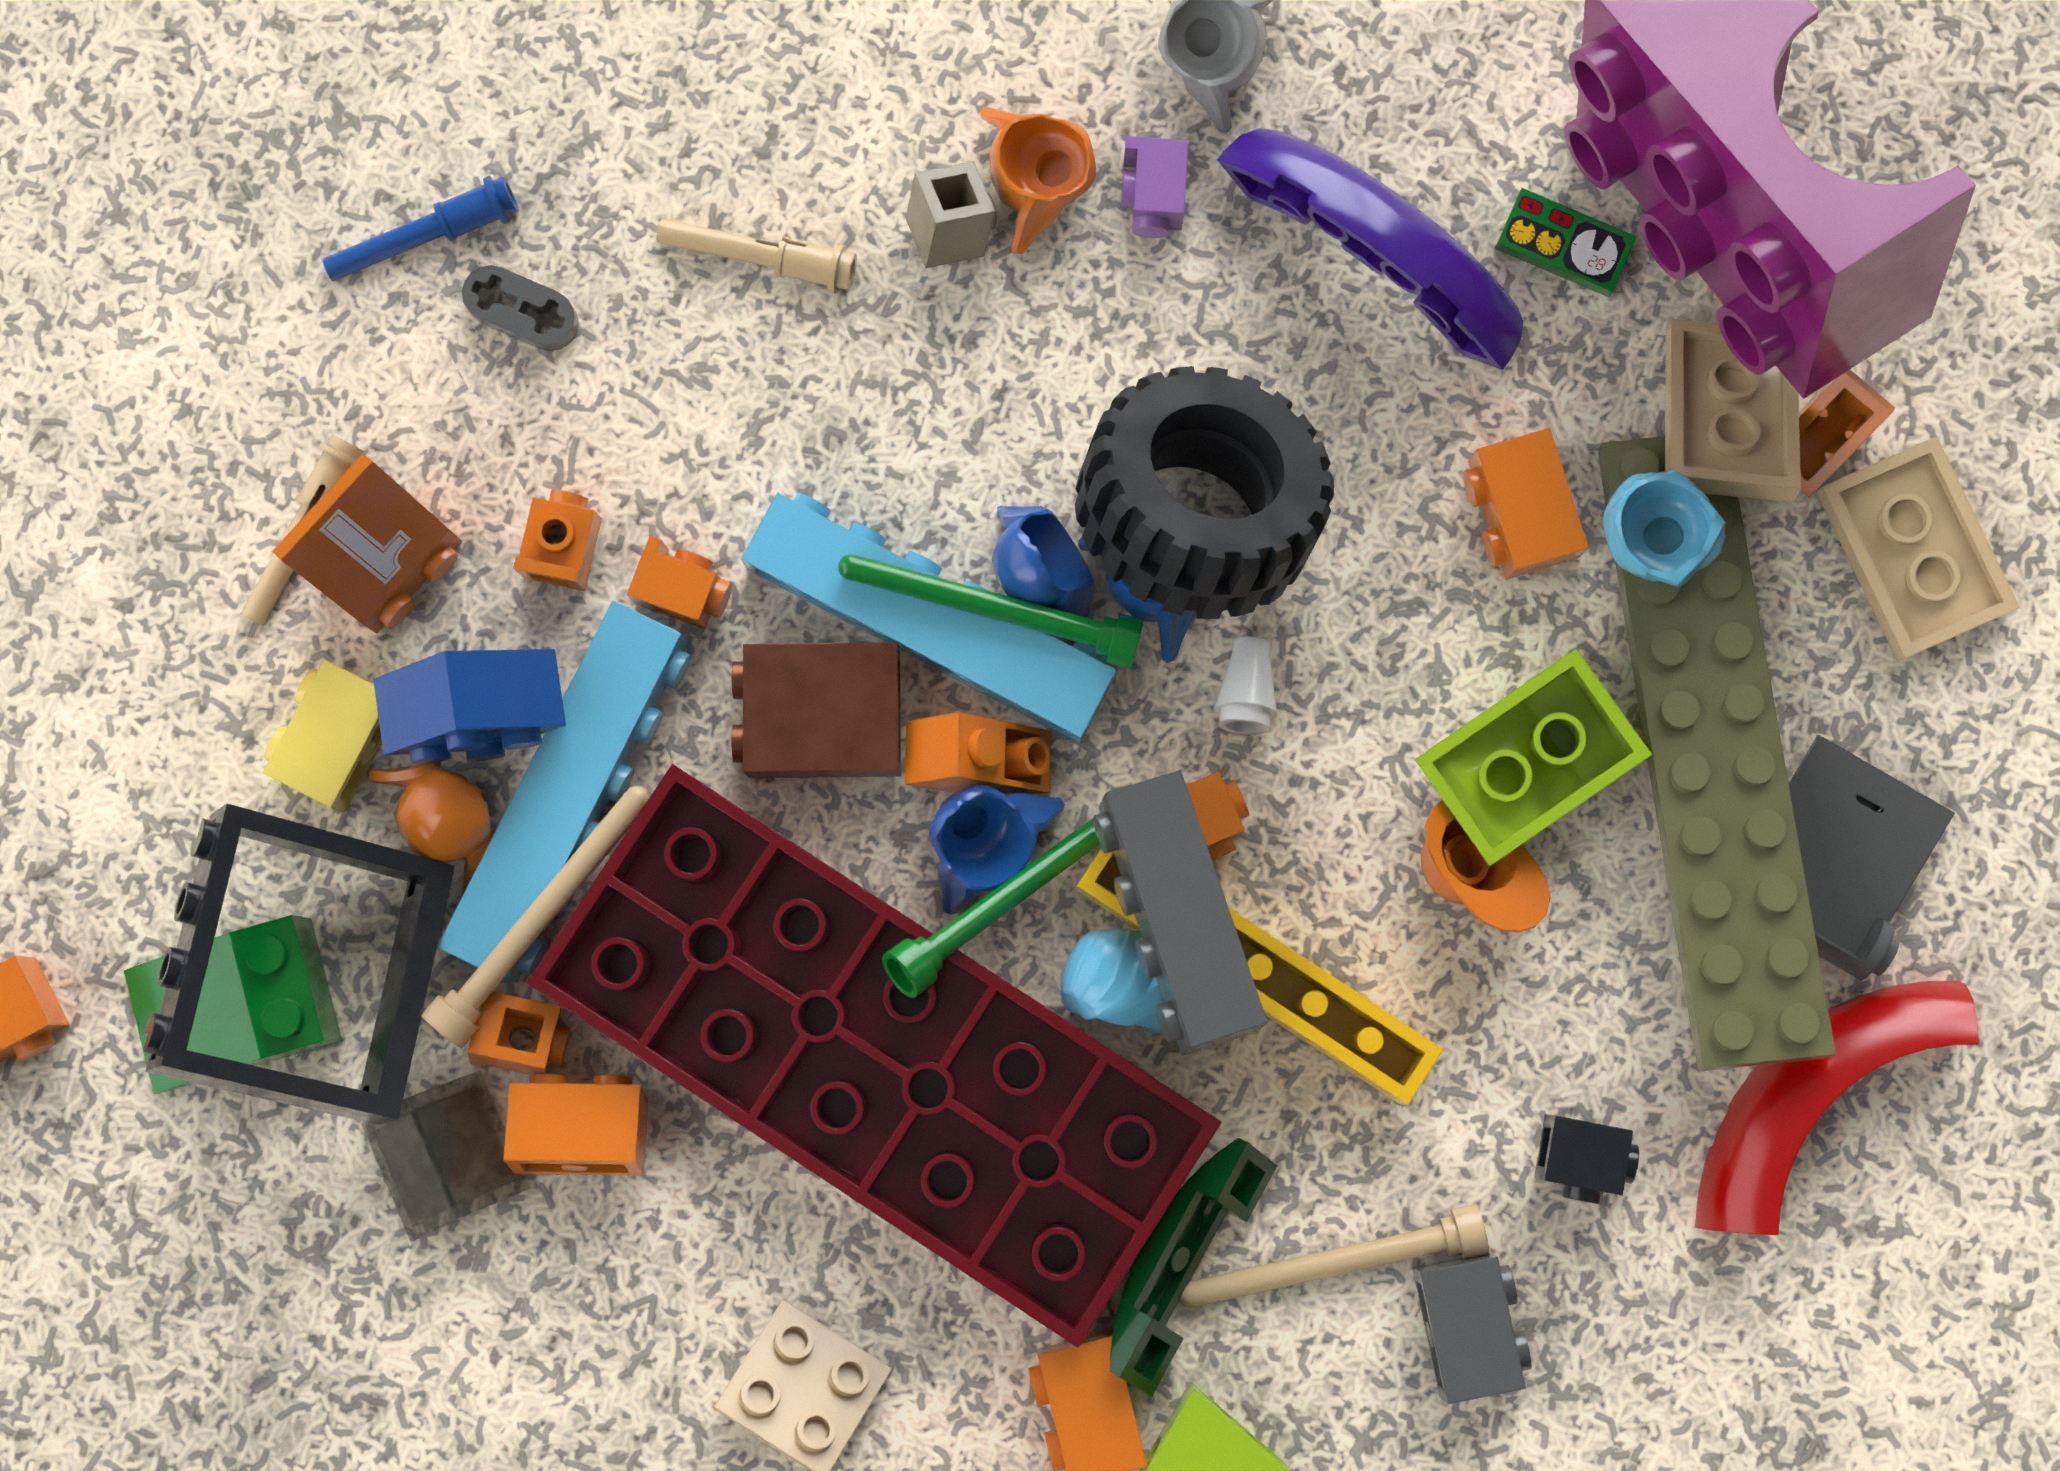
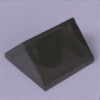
(445, 1156)

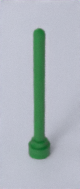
(1112, 637)
(915, 963)

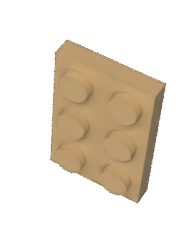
(1726, 424)
(1917, 548)

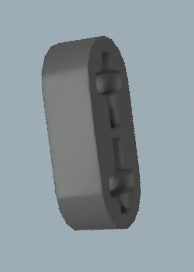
(526, 295)

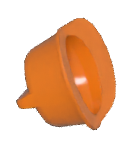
(1506, 895)

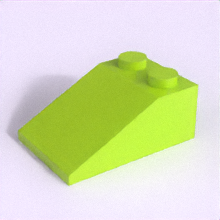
(1533, 757)

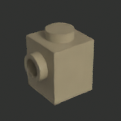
(950, 214)

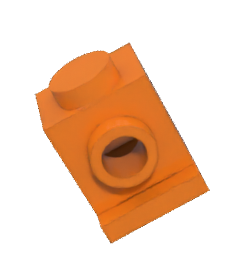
(561, 563)
(678, 585)
(506, 1015)

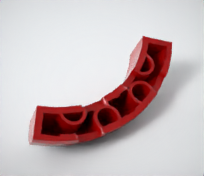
(1783, 1101)

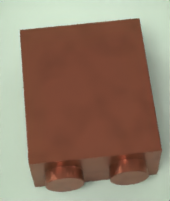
(818, 710)

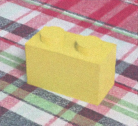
(328, 737)

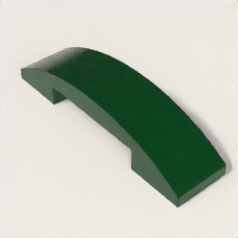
(1166, 1263)

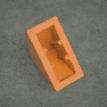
(1836, 426)

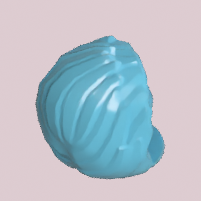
(1662, 527)
(1107, 981)

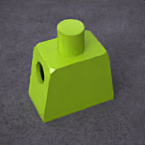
(1207, 1439)

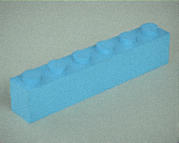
(1005, 661)
(570, 780)

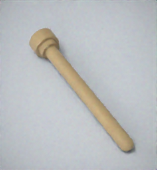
(459, 1010)
(1456, 1234)

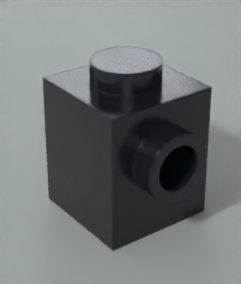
(1586, 1158)

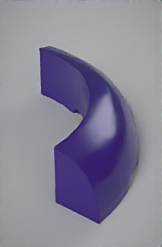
(1383, 235)

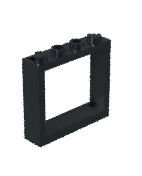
(402, 995)

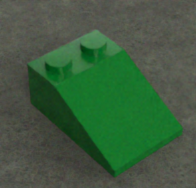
(258, 998)

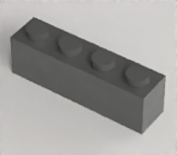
(1180, 914)

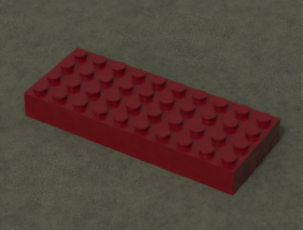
(940, 1112)

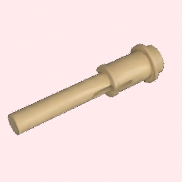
(788, 258)
(332, 464)

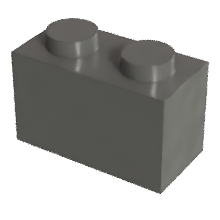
(1472, 1327)

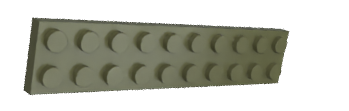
(1722, 800)

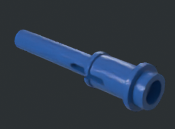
(451, 218)

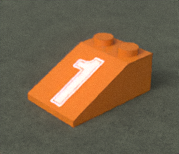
(369, 546)

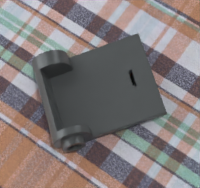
(1859, 858)

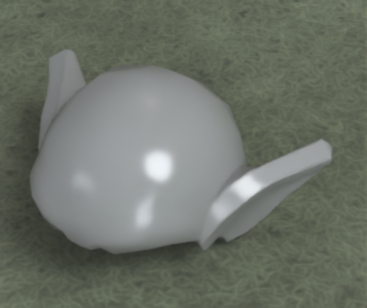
(1214, 49)

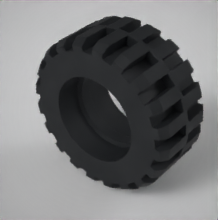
(1228, 432)

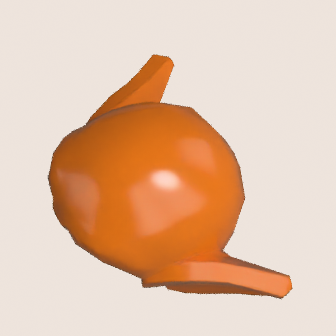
(1038, 168)
(440, 814)

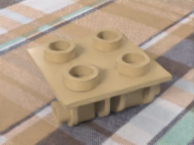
(802, 1388)

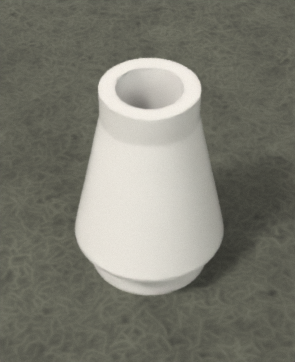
(1247, 691)

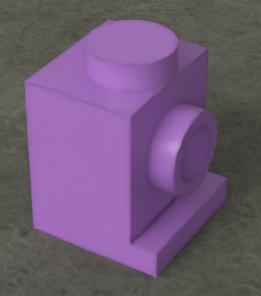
(1157, 184)

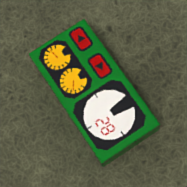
(1565, 242)

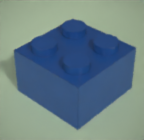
(469, 704)

